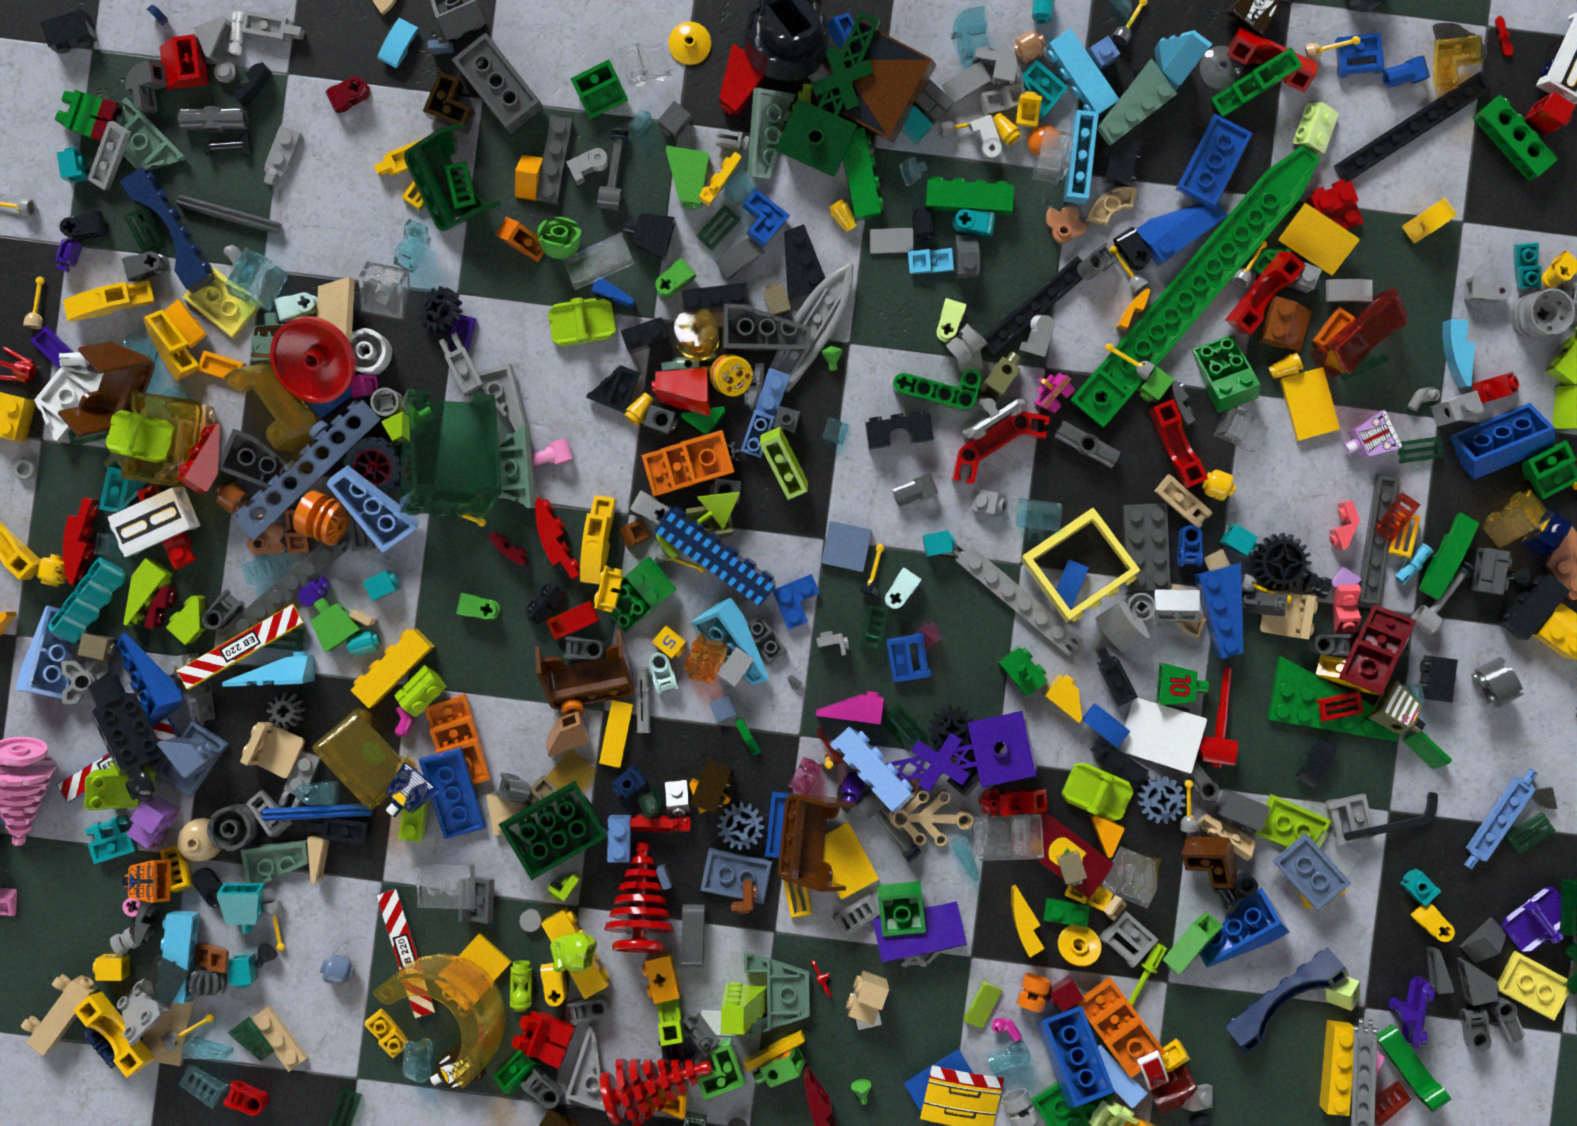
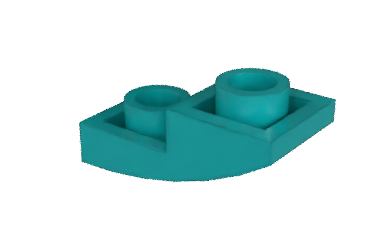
(1526, 265)

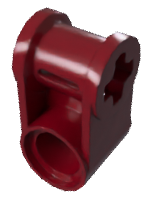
(345, 94)

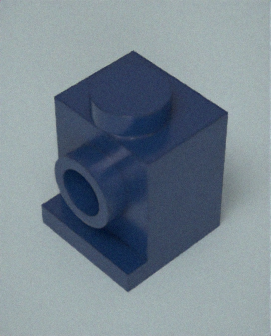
(634, 776)

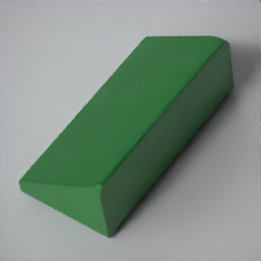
(1426, 749)
(515, 1071)

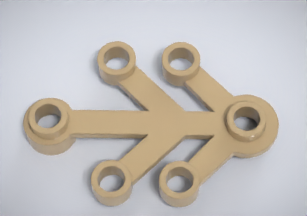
(927, 817)

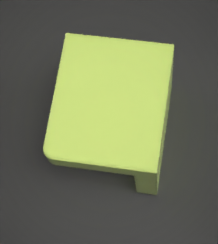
(1344, 994)

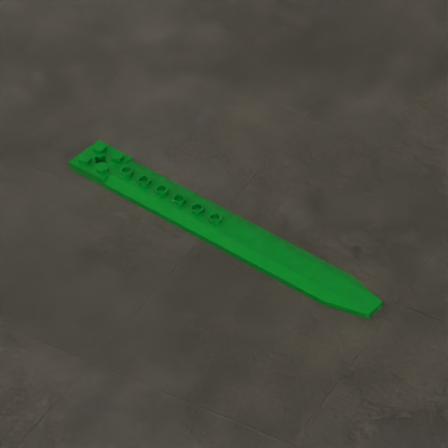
(1197, 284)

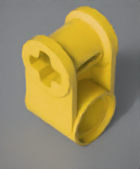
(1560, 270)
(1432, 920)
(551, 982)

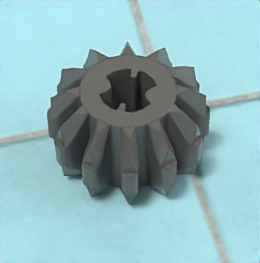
(285, 719)
(207, 983)

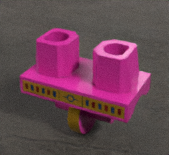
(1050, 389)

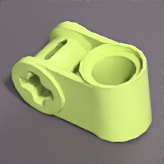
(950, 317)

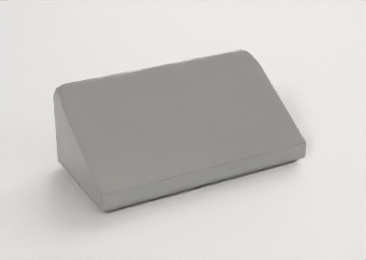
(891, 240)

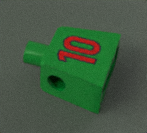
(1178, 685)

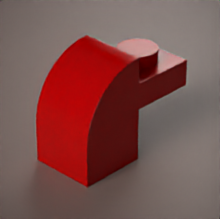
(1023, 801)

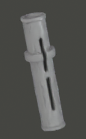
(642, 692)

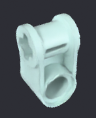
(294, 306)
(904, 586)
(663, 674)

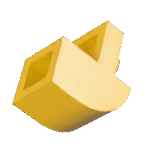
(1429, 220)

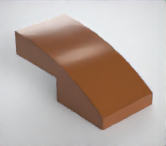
(295, 541)
(212, 957)

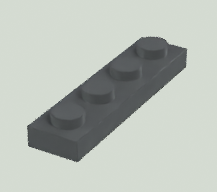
(554, 160)

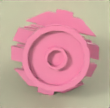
(23, 783)

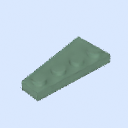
(1140, 100)
(768, 118)

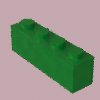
(860, 178)
(976, 195)

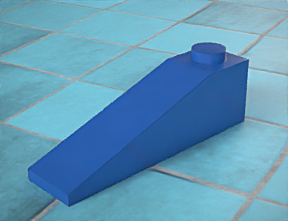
(154, 687)

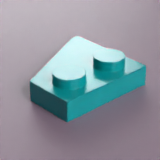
(1045, 84)
(118, 491)

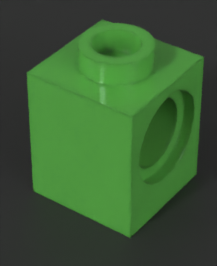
(1155, 385)

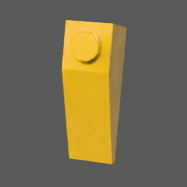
(1331, 667)

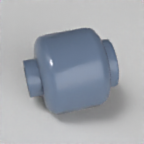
(337, 970)

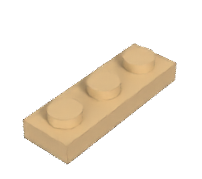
(280, 1038)

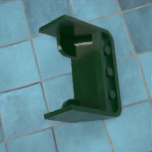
(428, 171)

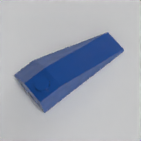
(1174, 231)
(1246, 929)

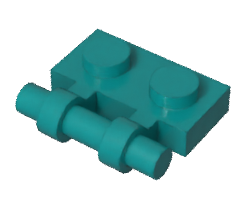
(112, 846)

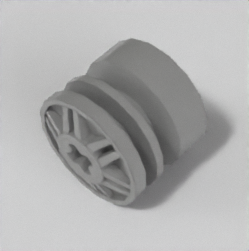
(1554, 311)

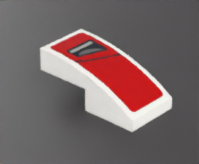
(1153, 1070)

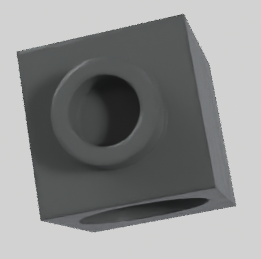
(674, 120)
(652, 415)
(786, 419)
(735, 487)

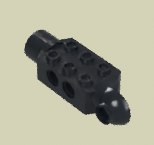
(125, 734)

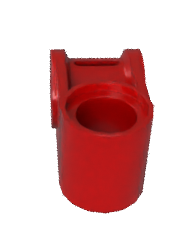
(242, 1096)

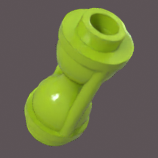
(521, 974)

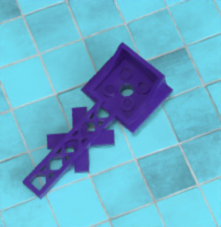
(985, 735)

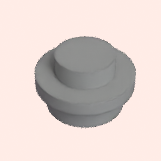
(225, 71)

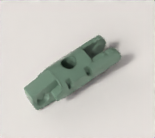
(681, 363)

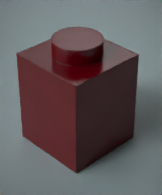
(1065, 994)

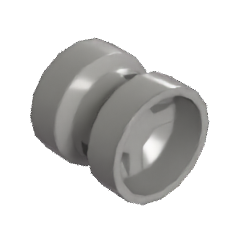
(123, 942)

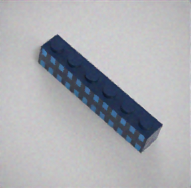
(714, 555)

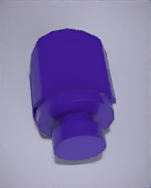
(68, 254)
(314, 591)
(852, 787)

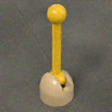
(1314, 50)
(33, 319)

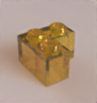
(1450, 55)
(1516, 520)

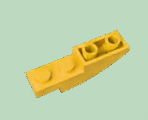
(108, 298)
(595, 539)

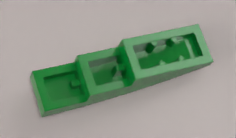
(1256, 82)
(1449, 556)

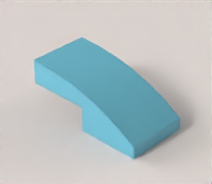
(396, 43)
(931, 261)

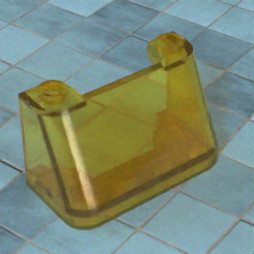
(292, 415)
(185, 417)
(361, 758)

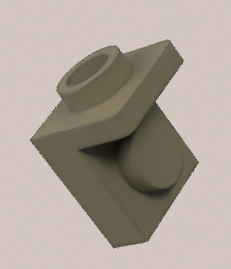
(539, 790)

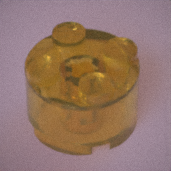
(697, 334)

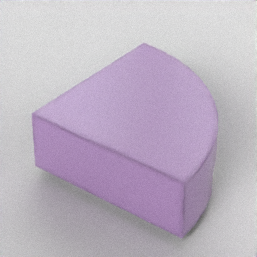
(1345, 577)

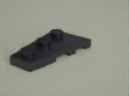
(802, 264)

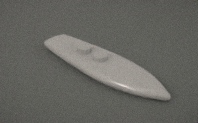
(822, 314)

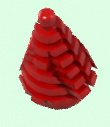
(639, 919)
(641, 1087)

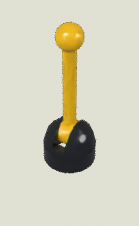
(870, 586)

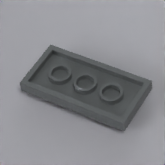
(1148, 545)

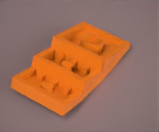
(688, 463)
(455, 727)
(1119, 1025)

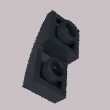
(258, 77)
(1318, 762)

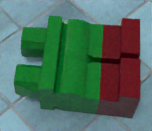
(84, 110)

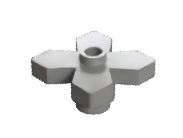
(76, 673)

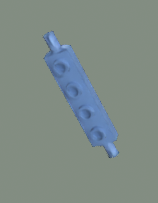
(1500, 818)

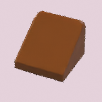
(634, 533)

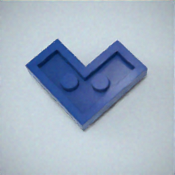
(768, 215)
(789, 599)

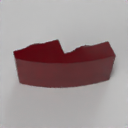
(514, 553)
(164, 599)

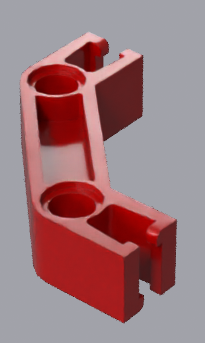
(994, 439)

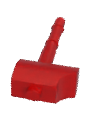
(1218, 749)

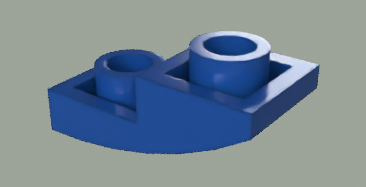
(1071, 582)
(1105, 725)

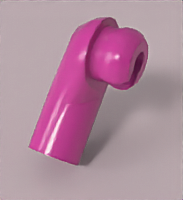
(405, 724)
(1008, 1026)

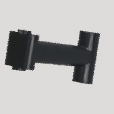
(243, 145)

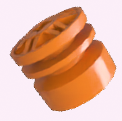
(321, 518)

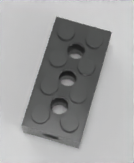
(484, 52)

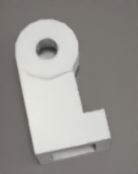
(989, 140)

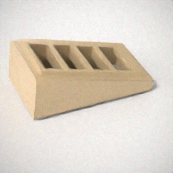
(317, 857)

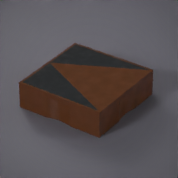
(892, 88)

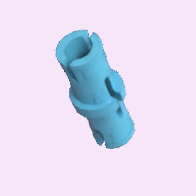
(1413, 564)

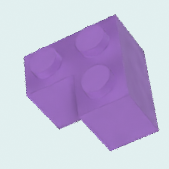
(152, 821)

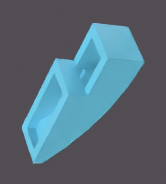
(1458, 351)

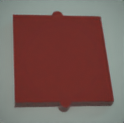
(821, 733)

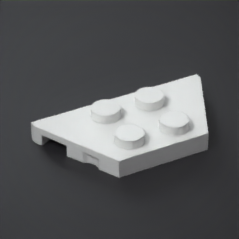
(63, 393)

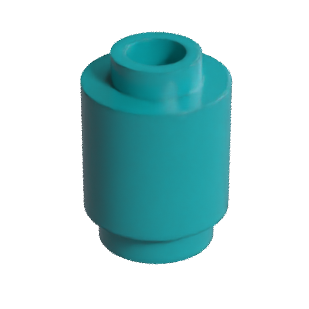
(1042, 11)
(363, 643)

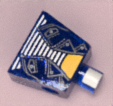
(1549, 532)
(409, 790)

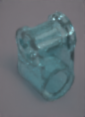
(321, 793)
(417, 1060)

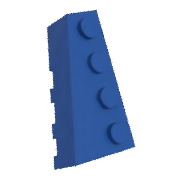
(1222, 608)

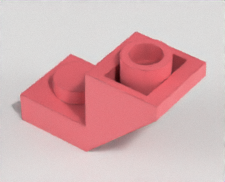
(1342, 535)
(1345, 609)

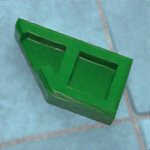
(1265, 258)
(747, 736)

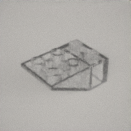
(1007, 837)

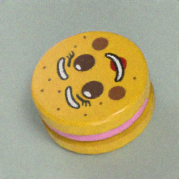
(731, 375)

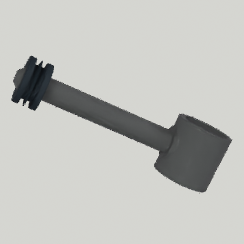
(610, 196)
(871, 806)

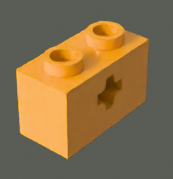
(664, 965)

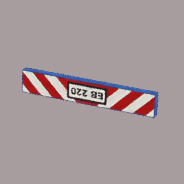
(75, 784)

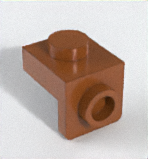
(750, 893)

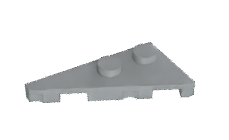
(502, 383)
(585, 1079)

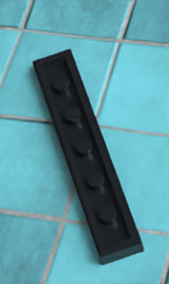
(1035, 305)

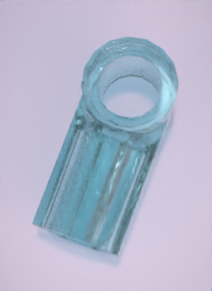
(1006, 1058)

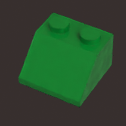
(901, 908)

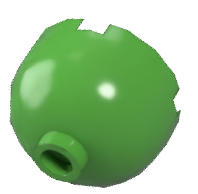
(559, 237)

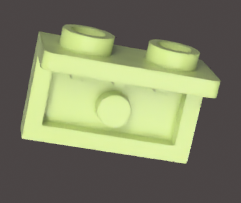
(1316, 127)
(1112, 1115)

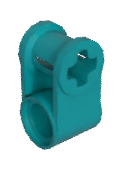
(978, 222)

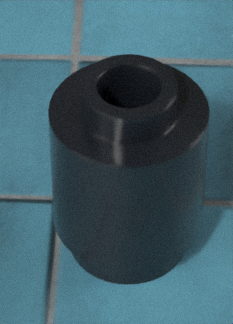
(923, 224)

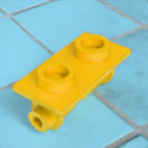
(606, 599)

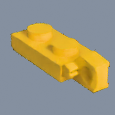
(394, 161)
(717, 182)

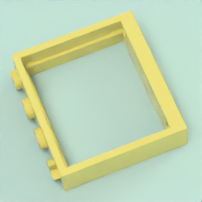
(1095, 600)

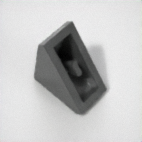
(1485, 941)

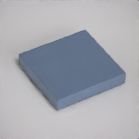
(846, 546)

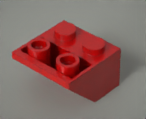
(184, 62)

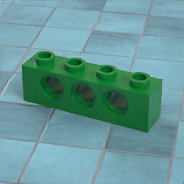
(1504, 138)

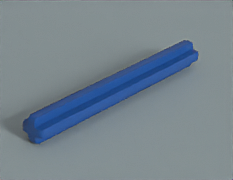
(313, 812)

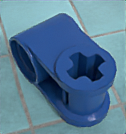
(1190, 548)

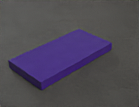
(942, 932)

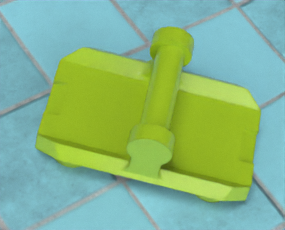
(581, 321)
(140, 436)
(108, 790)
(1097, 791)

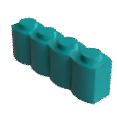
(86, 600)

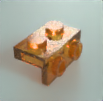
(705, 659)

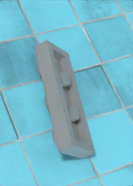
(109, 155)

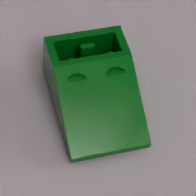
(1226, 373)
(640, 594)

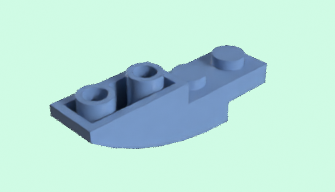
(765, 411)

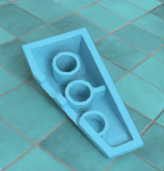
(1180, 55)
(727, 625)
(289, 670)

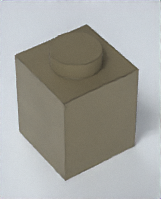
(776, 299)
(97, 646)
(1071, 868)

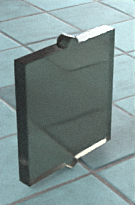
(163, 980)

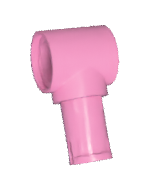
(557, 453)

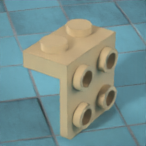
(1297, 620)
(272, 749)

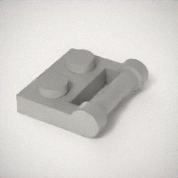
(1356, 812)
(1134, 933)

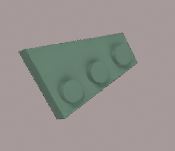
(271, 860)

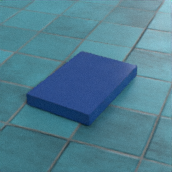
(775, 824)
(918, 1084)

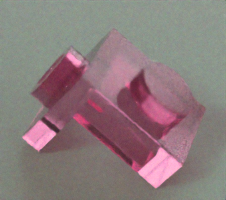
(931, 632)
(805, 776)

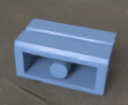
(619, 838)

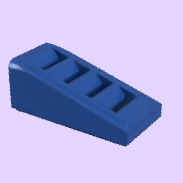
(607, 290)

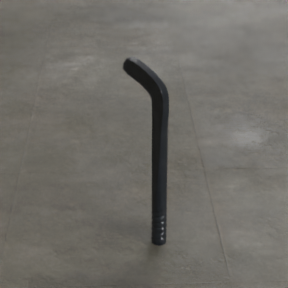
(1426, 818)

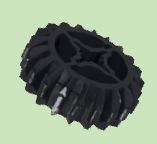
(1281, 570)

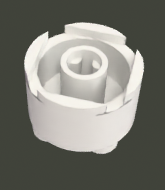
(379, 355)

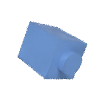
(1104, 53)

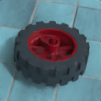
(383, 448)

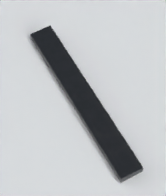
(1412, 127)

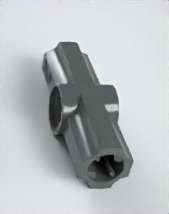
(213, 119)
(1074, 437)

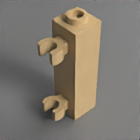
(61, 1016)

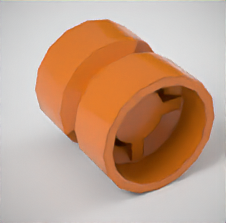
(1037, 985)

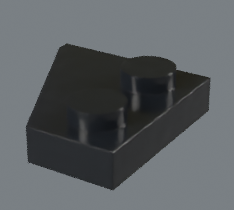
(616, 389)

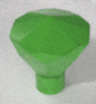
(832, 355)
(861, 1089)

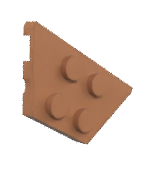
(1563, 563)

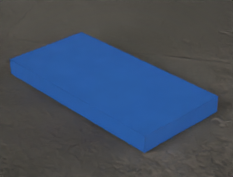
(1214, 161)
(457, 800)

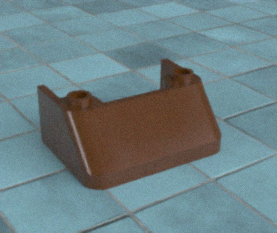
(122, 373)
(587, 680)
(804, 841)

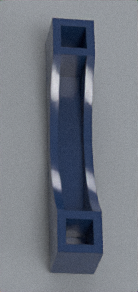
(189, 264)
(1321, 972)

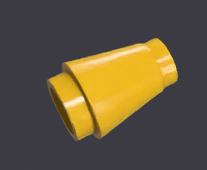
(1006, 129)
(842, 214)
(1286, 366)
(638, 410)

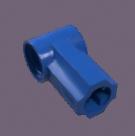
(1411, 71)

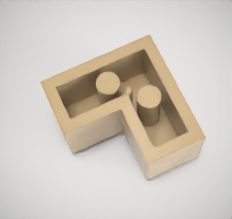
(868, 997)

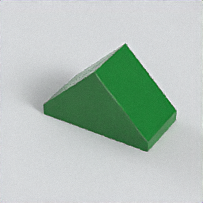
(704, 423)

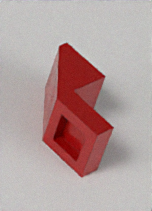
(1496, 387)
(572, 620)

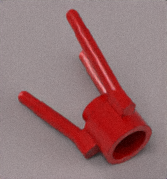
(24, 370)

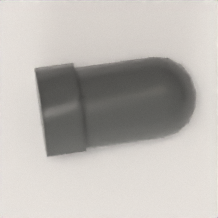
(795, 682)

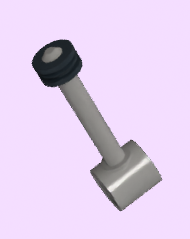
(1427, 618)

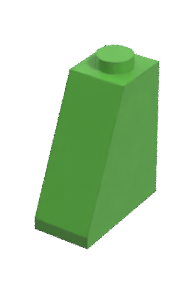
(689, 174)
(1192, 943)

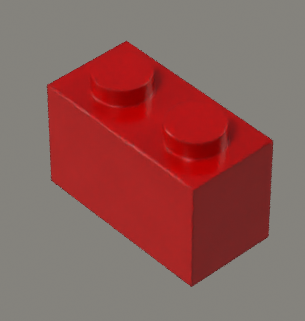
(1550, 113)

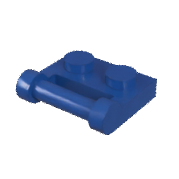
(1369, 47)
(901, 658)

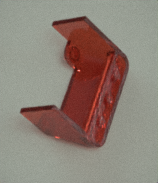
(1362, 333)

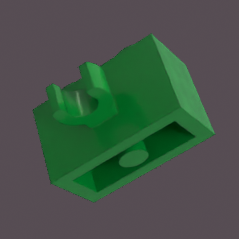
(1023, 671)

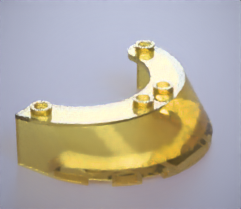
(469, 996)

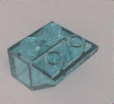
(256, 280)

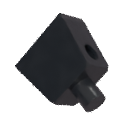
(651, 233)

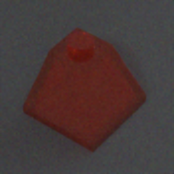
(1175, 1091)

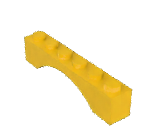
(17, 555)

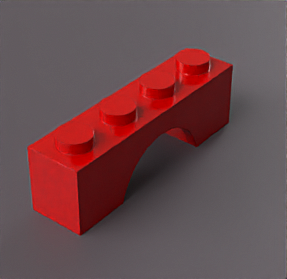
(1252, 48)
(1277, 275)
(1184, 461)

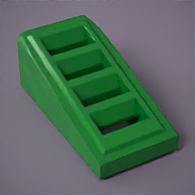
(458, 167)

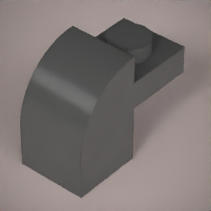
(143, 81)

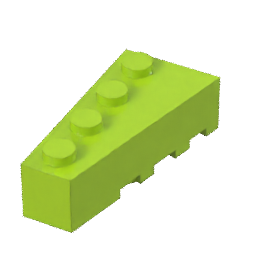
(742, 1007)

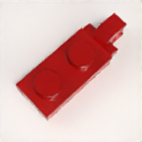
(661, 824)

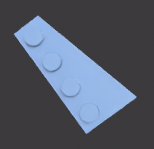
(873, 769)

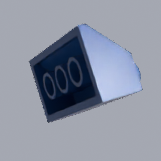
(1503, 440)
(1075, 1057)

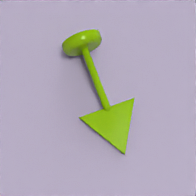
(719, 507)

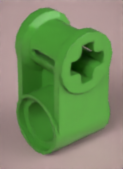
(676, 277)
(474, 606)

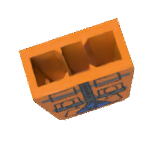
(149, 881)

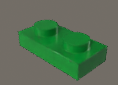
(1066, 912)

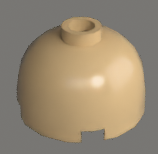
(194, 841)

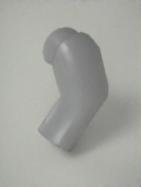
(233, 254)
(1423, 395)

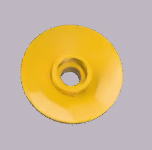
(689, 53)
(1085, 939)

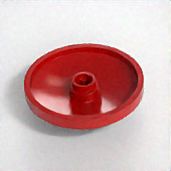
(312, 359)

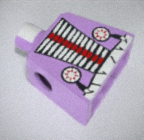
(1373, 436)

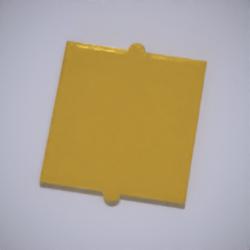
(571, 768)

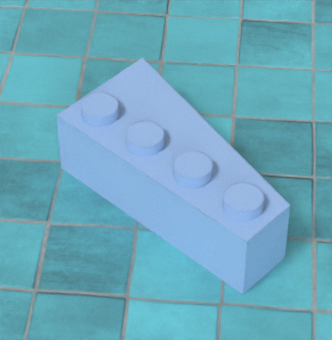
(372, 508)

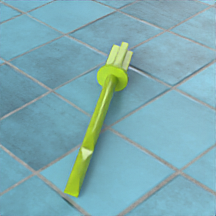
(1150, 965)

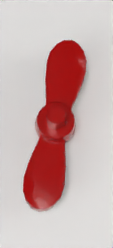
(1503, 36)
(821, 978)

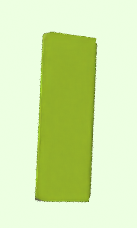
(1565, 408)
(982, 1004)

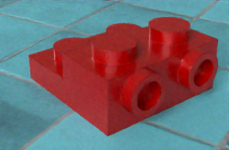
(1338, 204)

